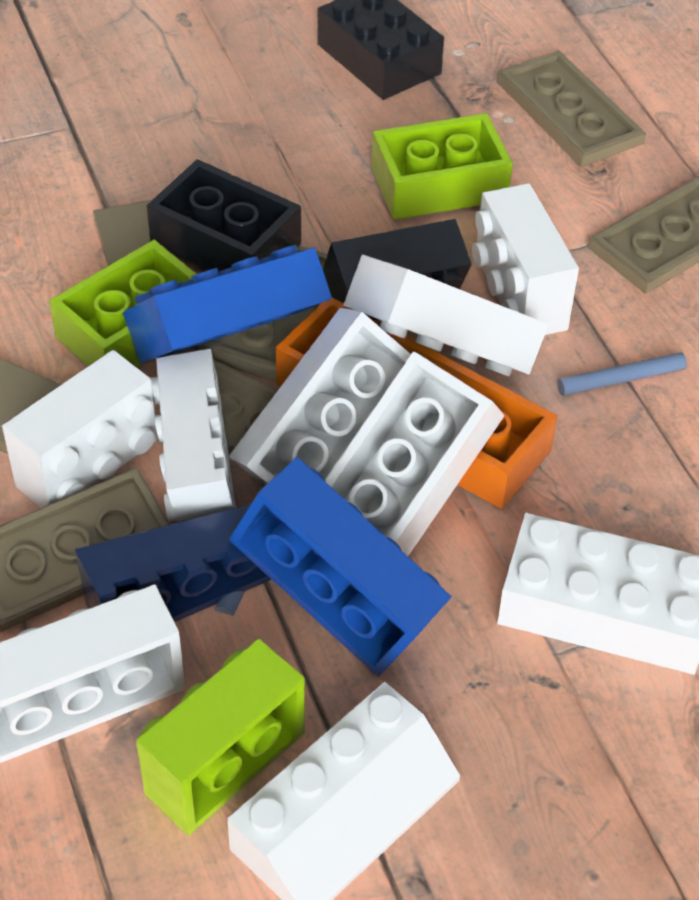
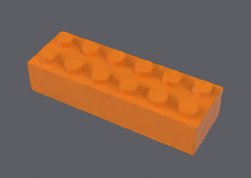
(513, 448)

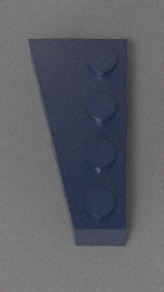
(185, 560)

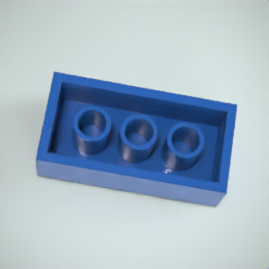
(225, 302)
(338, 566)

